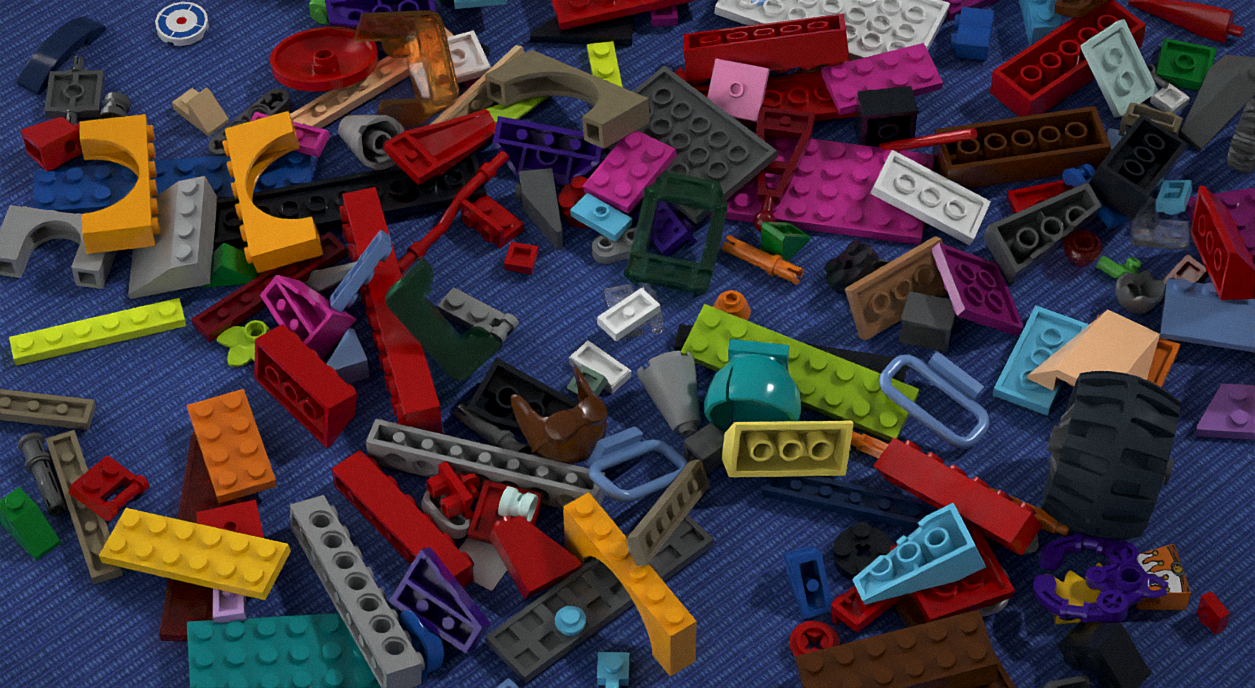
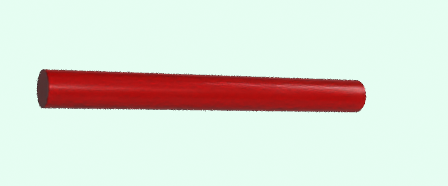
(930, 140)

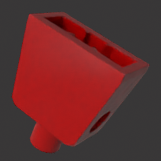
(52, 142)

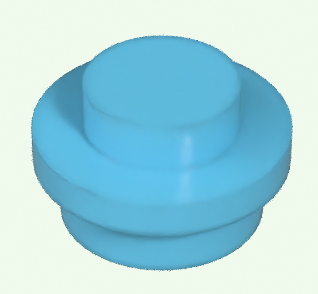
(570, 620)

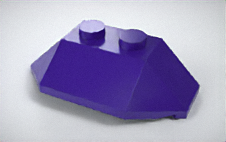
(545, 146)

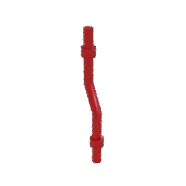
(484, 174)

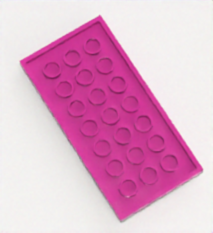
(833, 192)

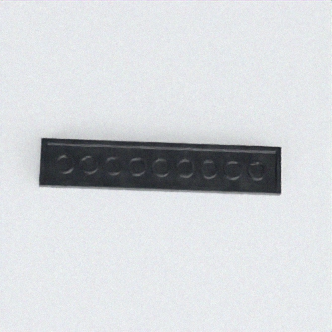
(322, 198)

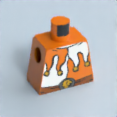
(1165, 564)

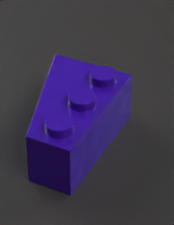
(440, 602)

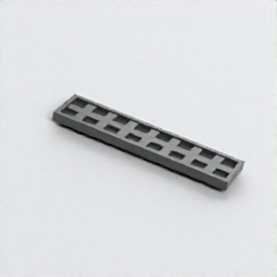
(531, 639)

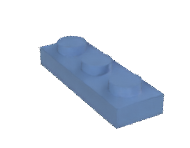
(361, 272)

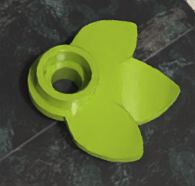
(242, 342)

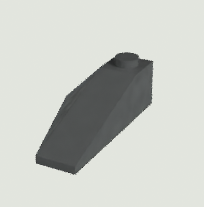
(1220, 99)

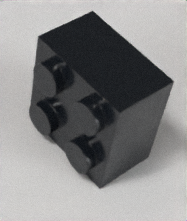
(885, 115)

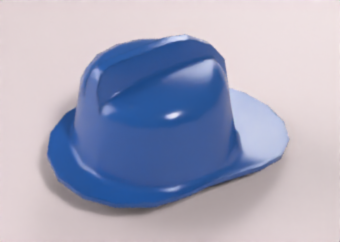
(423, 641)

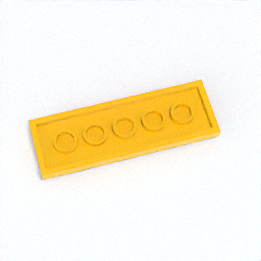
(195, 553)

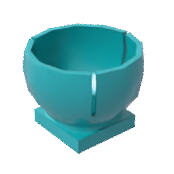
(755, 383)

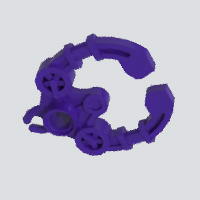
(1120, 582)

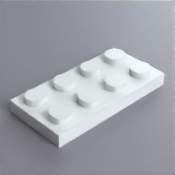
(930, 197)

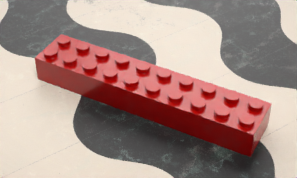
(402, 355)

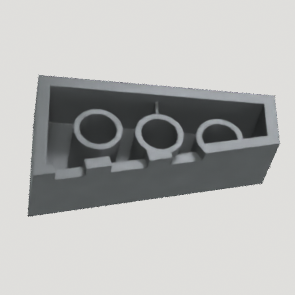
(1036, 232)

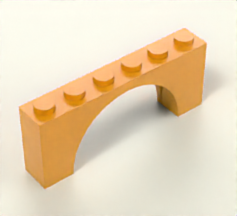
(132, 219)
(270, 239)
(670, 626)

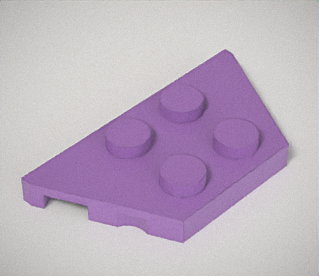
(1230, 413)

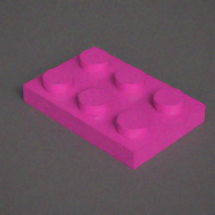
(628, 169)

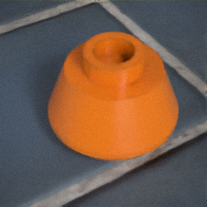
(733, 303)

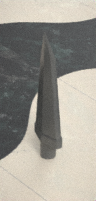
(327, 278)

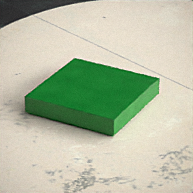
(1184, 63)

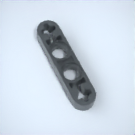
(262, 106)

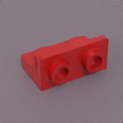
(491, 220)
(852, 611)

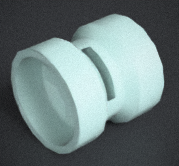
(515, 504)

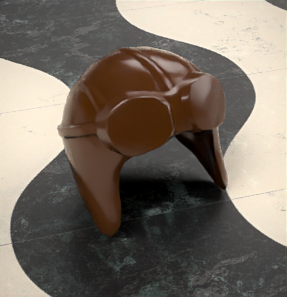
(568, 434)

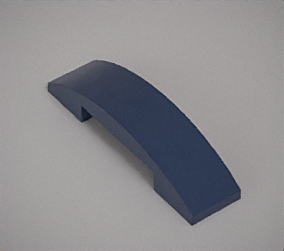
(57, 50)

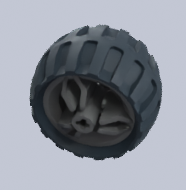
(1110, 455)

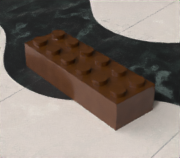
(1023, 148)
(928, 655)

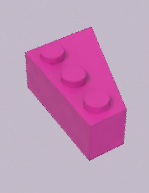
(306, 313)

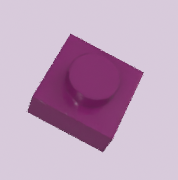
(664, 16)

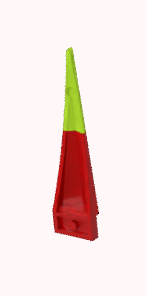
(442, 145)

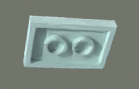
(1119, 67)

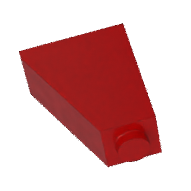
(531, 555)

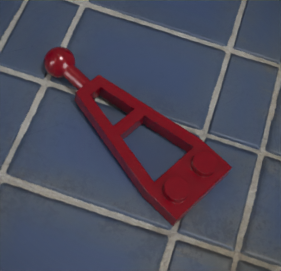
(782, 124)

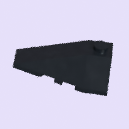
(501, 381)

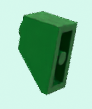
(27, 524)

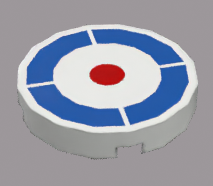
(182, 23)

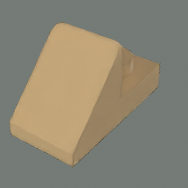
(201, 110)

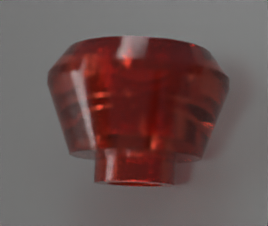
(1082, 248)

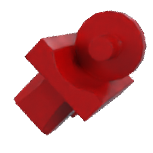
(459, 488)

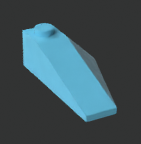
(927, 558)

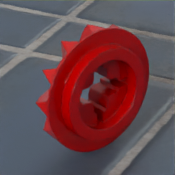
(813, 632)

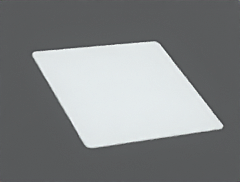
(487, 563)

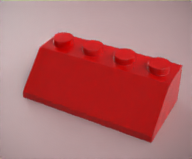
(1222, 248)
(304, 384)

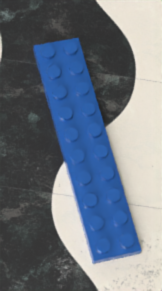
(100, 186)

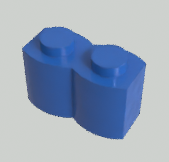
(973, 33)

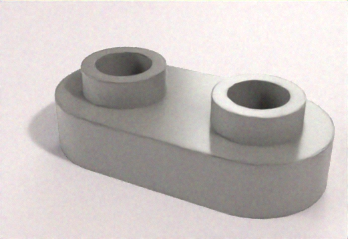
(614, 251)
(455, 526)

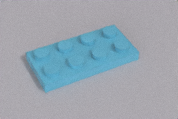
(1039, 340)

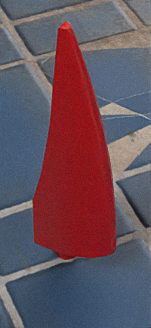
(1197, 18)

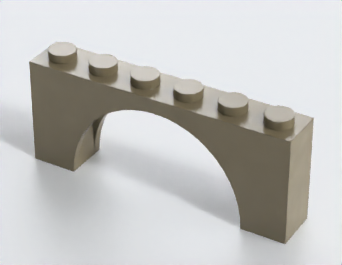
(532, 74)

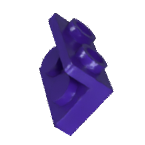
(669, 229)

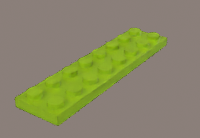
(824, 380)

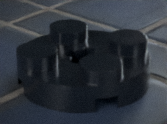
(850, 265)
(856, 538)

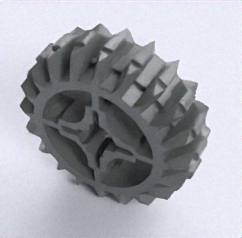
(1242, 148)

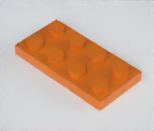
(231, 446)

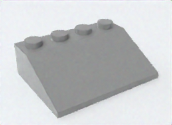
(184, 244)

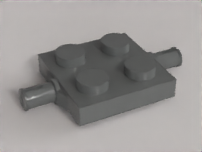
(75, 92)

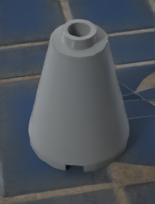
(367, 135)
(674, 390)

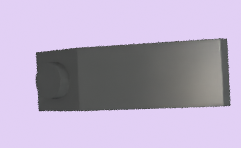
(540, 202)

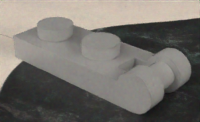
(472, 312)

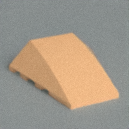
(1104, 345)

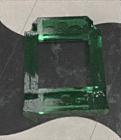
(671, 271)

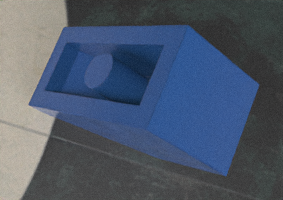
(808, 581)

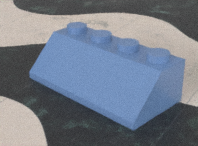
(1198, 316)

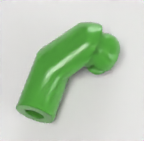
(1116, 270)

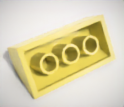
(787, 448)

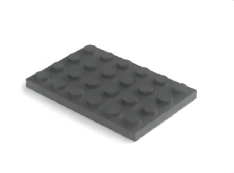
(705, 137)

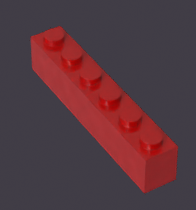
(941, 485)
(397, 515)

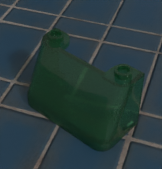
(453, 352)

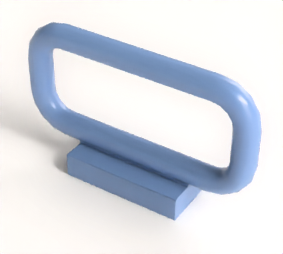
(951, 381)
(622, 448)

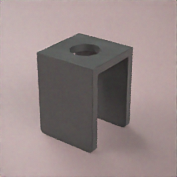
(927, 322)

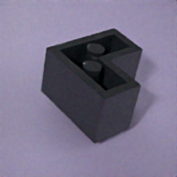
(1106, 652)

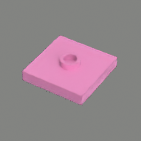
(738, 89)

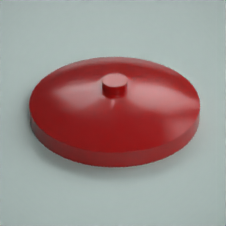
(323, 59)

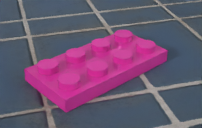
(886, 70)

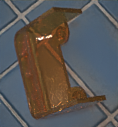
(424, 44)

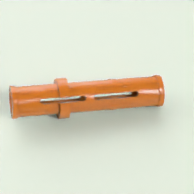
(771, 263)

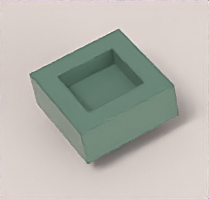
(595, 380)

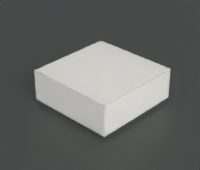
(1170, 99)

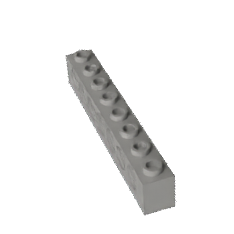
(423, 450)
(355, 594)

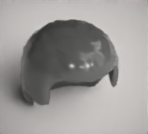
(1139, 292)

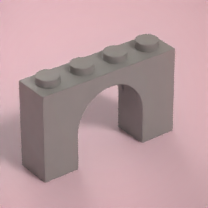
(29, 227)

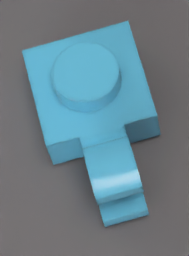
(613, 669)

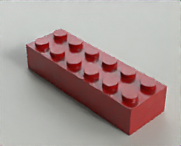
(768, 45)
(1056, 63)

